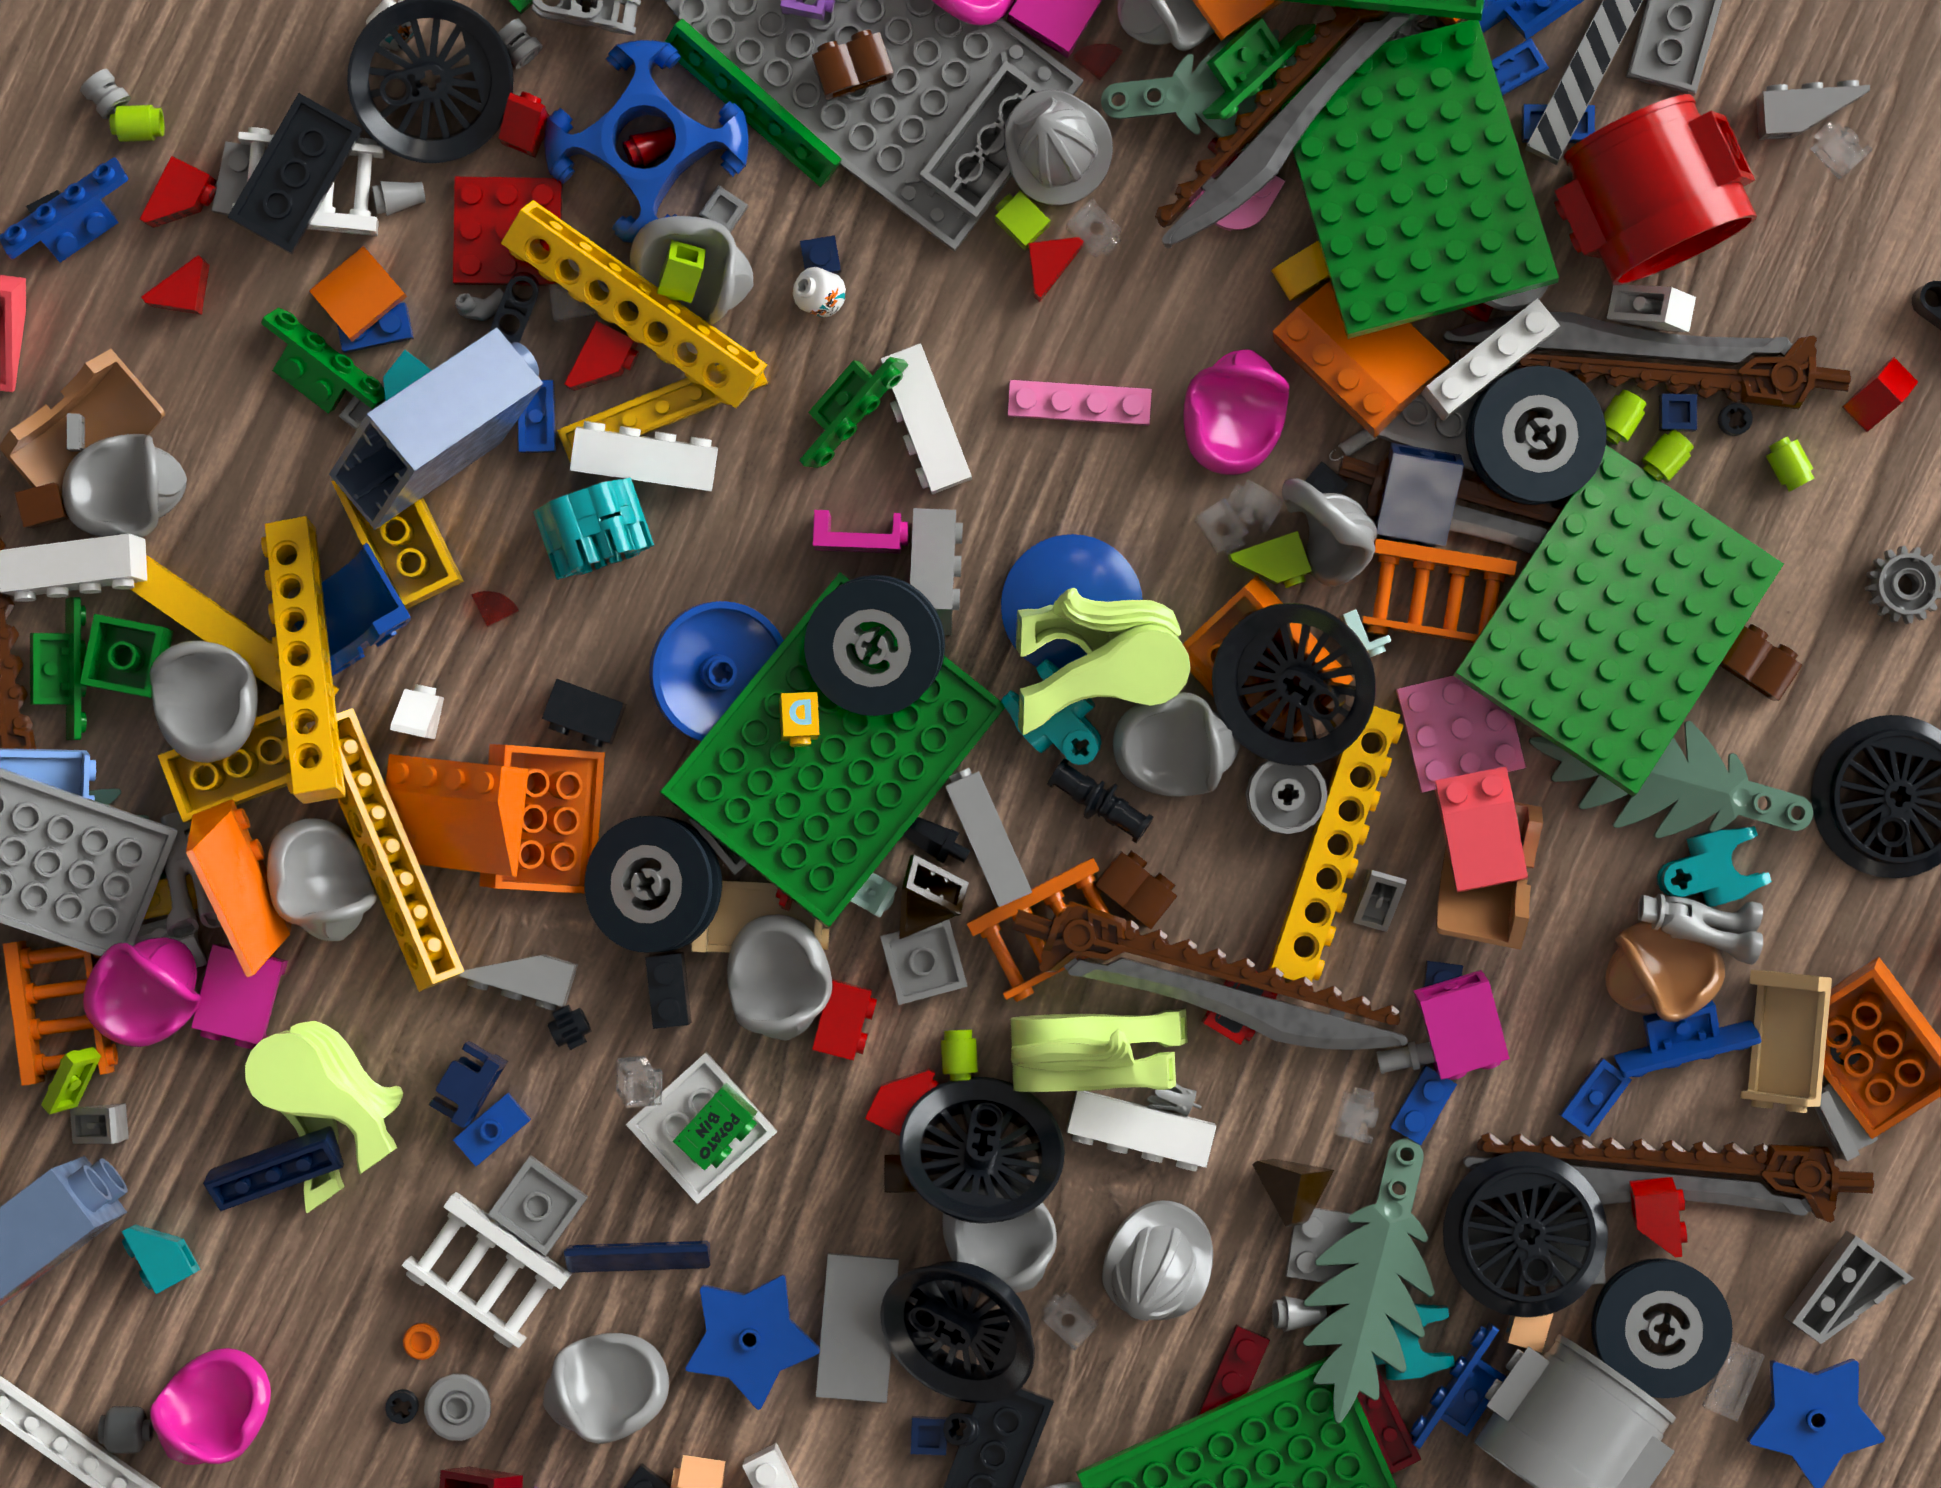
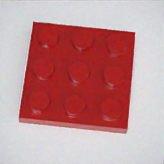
(482, 218)

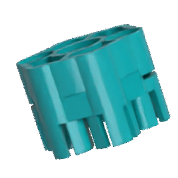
(593, 527)

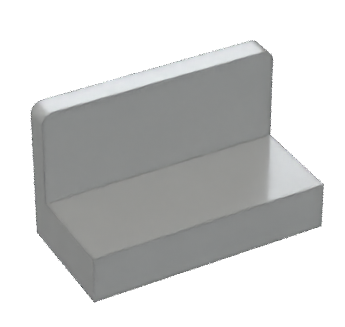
(1841, 1125)

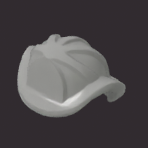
(1164, 22)
(1057, 147)
(726, 270)
(121, 486)
(1338, 532)
(203, 699)
(1174, 746)
(319, 879)
(777, 977)
(1009, 1249)
(1158, 1261)
(606, 1386)

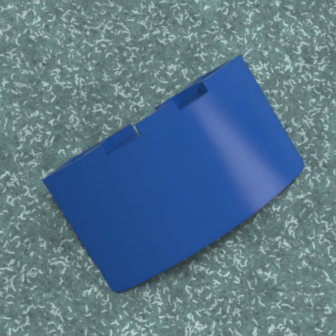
(359, 609)

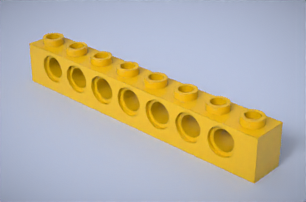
(626, 285)
(326, 778)
(1340, 789)
(392, 861)

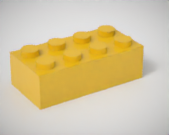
(408, 551)
(245, 775)

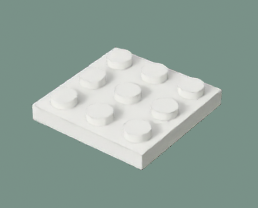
(681, 1101)

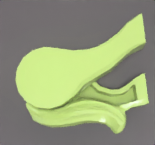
(1128, 657)
(1094, 1051)
(313, 1083)

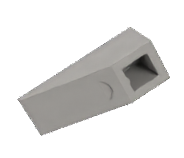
(1791, 112)
(536, 977)

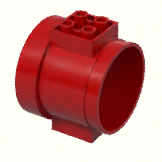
(1655, 189)

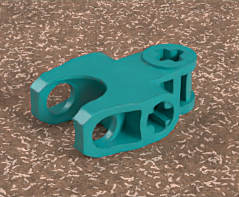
(1062, 728)
(1711, 868)
(1418, 1361)

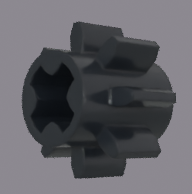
(569, 1027)

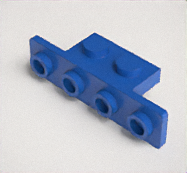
(1525, 15)
(69, 218)
(1685, 1041)
(1464, 1396)

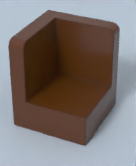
(41, 506)

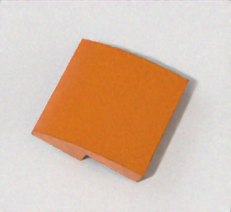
(358, 293)

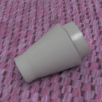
(397, 196)
(1292, 1314)

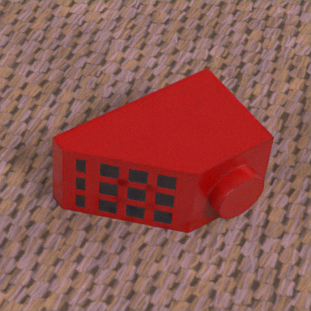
(178, 194)
(602, 358)

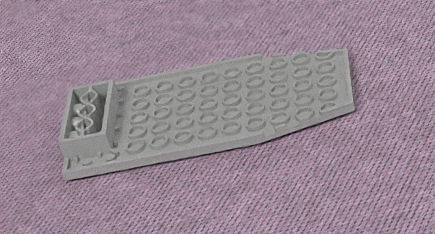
(926, 135)

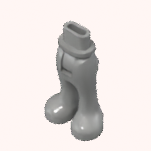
(182, 917)
(1696, 922)

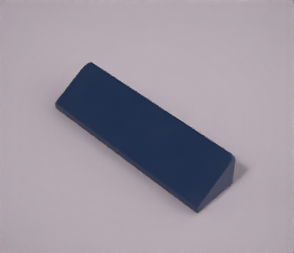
(274, 1168)
(637, 1256)

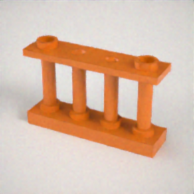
(1425, 560)
(1051, 893)
(29, 1028)

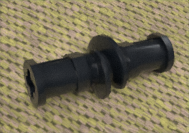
(1099, 800)

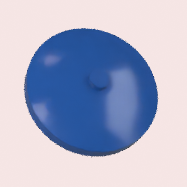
(1059, 565)
(707, 662)

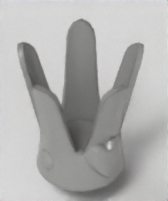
(1175, 1099)

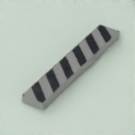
(1582, 78)

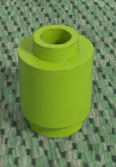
(137, 123)
(1623, 416)
(1667, 456)
(1790, 463)
(959, 1054)

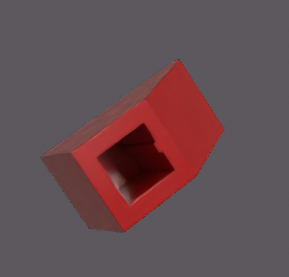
(523, 123)
(897, 1098)
(1656, 1212)

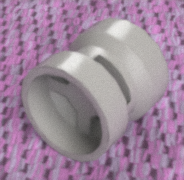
(519, 44)
(104, 93)

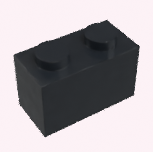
(583, 712)
(668, 990)

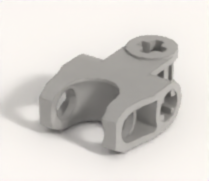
(601, 15)

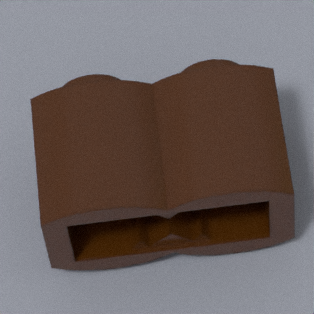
(852, 64)
(1760, 663)
(1136, 889)

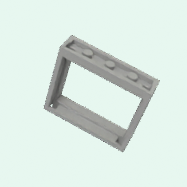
(988, 837)

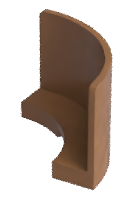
(100, 392)
(1494, 912)

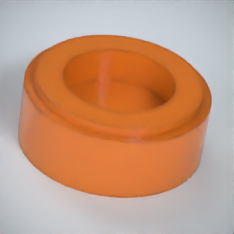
(421, 1341)

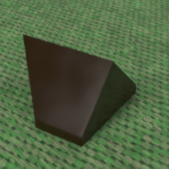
(929, 896)
(1293, 1187)

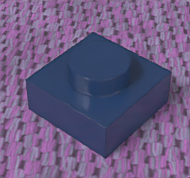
(821, 253)
(1678, 412)
(1438, 972)
(928, 1436)

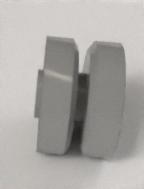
(1298, 813)

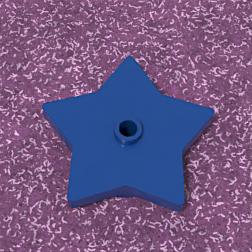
(758, 1312)
(1796, 1399)

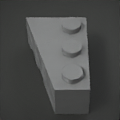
(935, 560)
(1843, 1288)

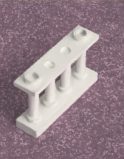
(325, 219)
(490, 1234)

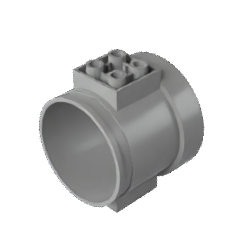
(1574, 1422)

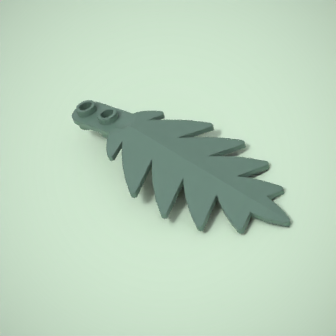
(1184, 95)
(1695, 785)
(1372, 1286)

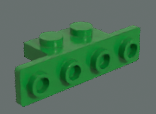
(1249, 61)
(317, 367)
(846, 403)
(57, 668)

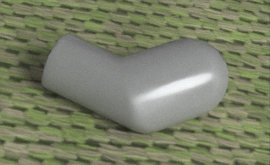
(478, 308)

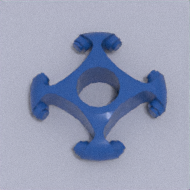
(641, 99)

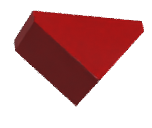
(1050, 260)
(183, 289)
(1880, 394)

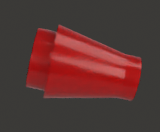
(648, 146)

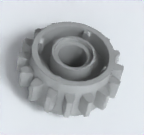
(1885, 584)

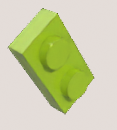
(71, 1080)

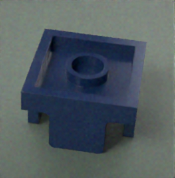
(468, 1084)

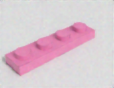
(1079, 402)

